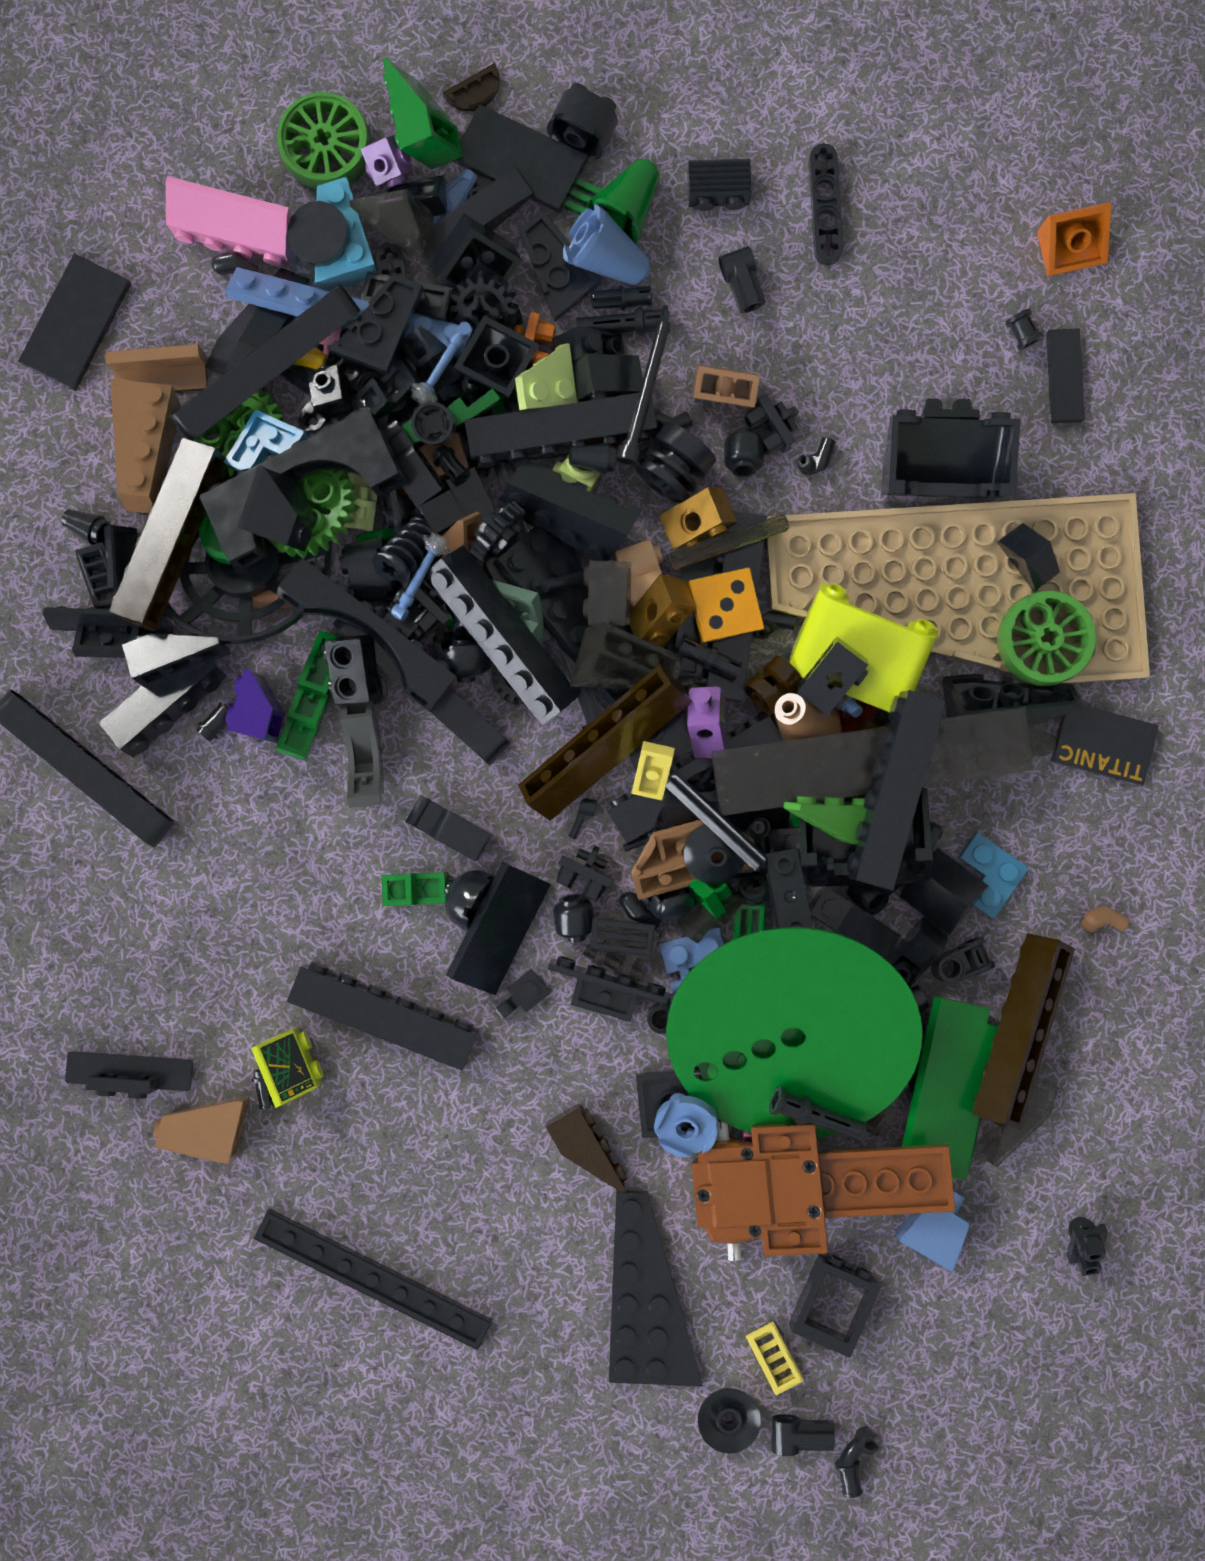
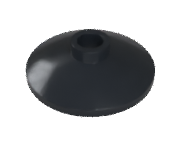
(698, 854)
(734, 1434)

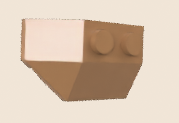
(662, 862)

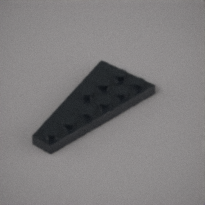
(646, 1319)

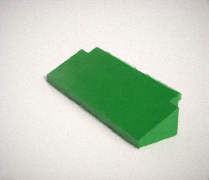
(949, 1080)

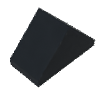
(1030, 555)

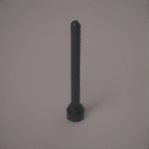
(630, 451)

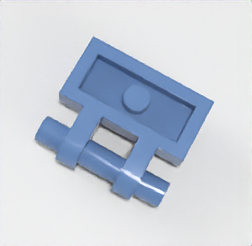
(684, 953)

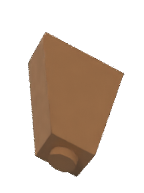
(204, 1130)

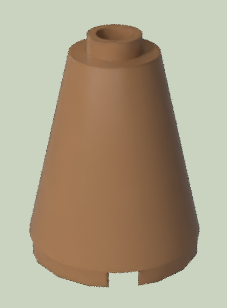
(801, 719)

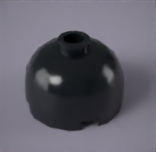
(462, 655)
(465, 896)

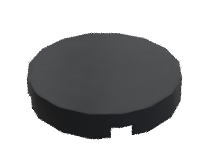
(318, 233)

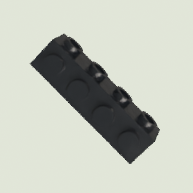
(157, 707)

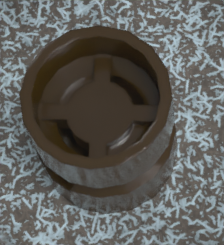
(777, 680)

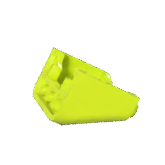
(892, 650)

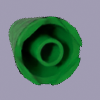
(629, 197)

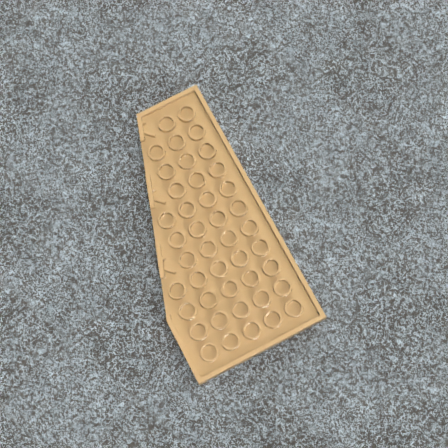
(953, 573)

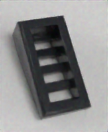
(87, 568)

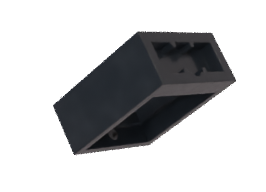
(820, 1333)

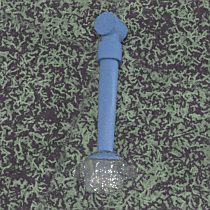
(425, 392)
(436, 546)

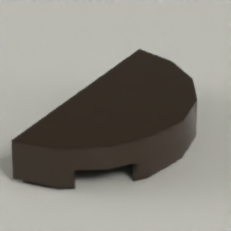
(475, 90)

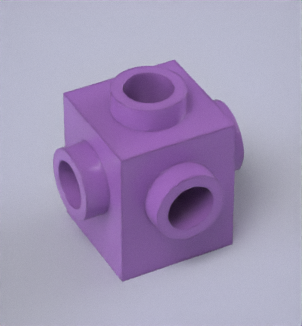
(386, 162)

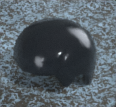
(672, 904)

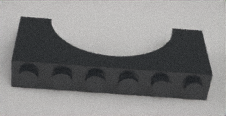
(348, 446)

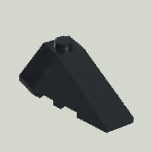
(973, 695)

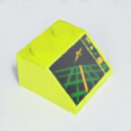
(288, 1066)

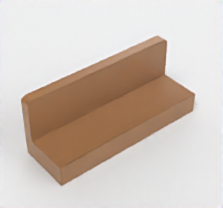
(171, 365)

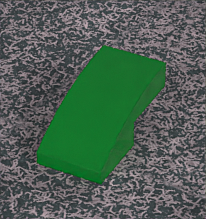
(414, 888)

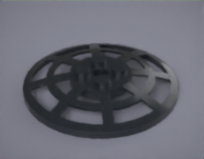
(241, 585)

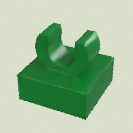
(711, 896)

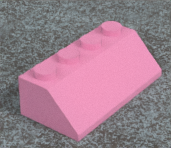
(228, 221)

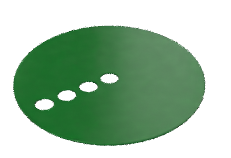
(839, 992)

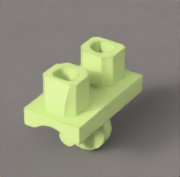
(365, 503)

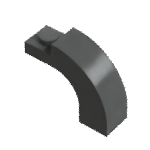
(363, 754)

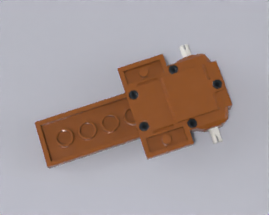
(787, 1187)

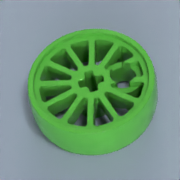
(304, 168)
(1034, 632)

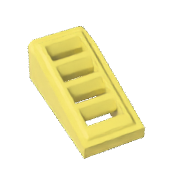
(787, 1382)

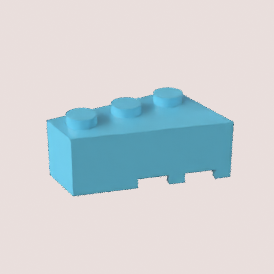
(357, 255)

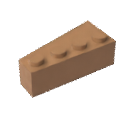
(142, 439)

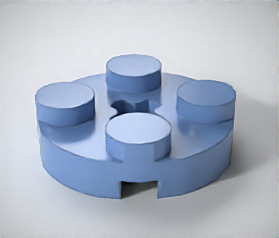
(691, 1110)

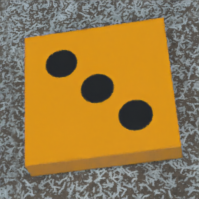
(725, 605)

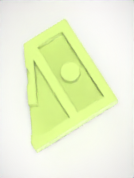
(548, 381)

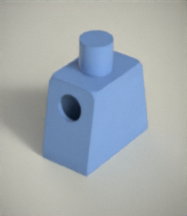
(936, 1234)

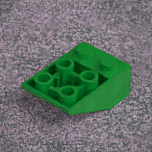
(420, 122)

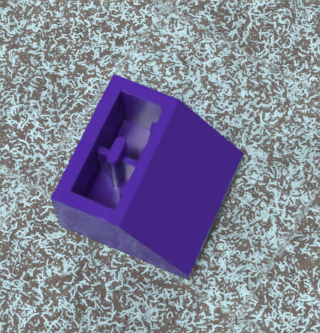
(255, 709)

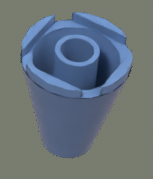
(605, 248)

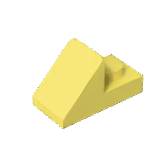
(653, 770)

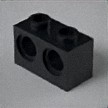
(360, 669)

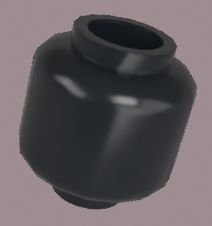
(743, 452)
(573, 917)

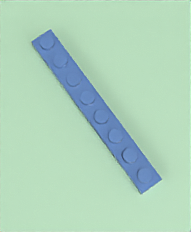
(296, 298)

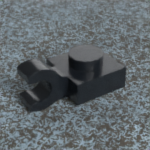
(525, 992)

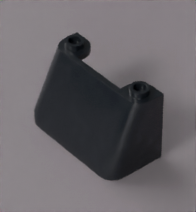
(951, 456)
(826, 859)

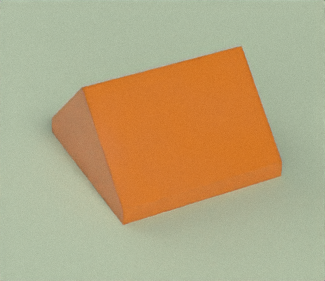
(1075, 239)

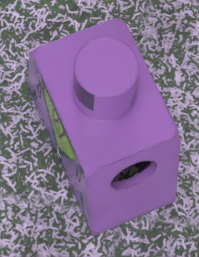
(707, 712)

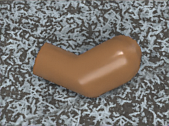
(1104, 916)

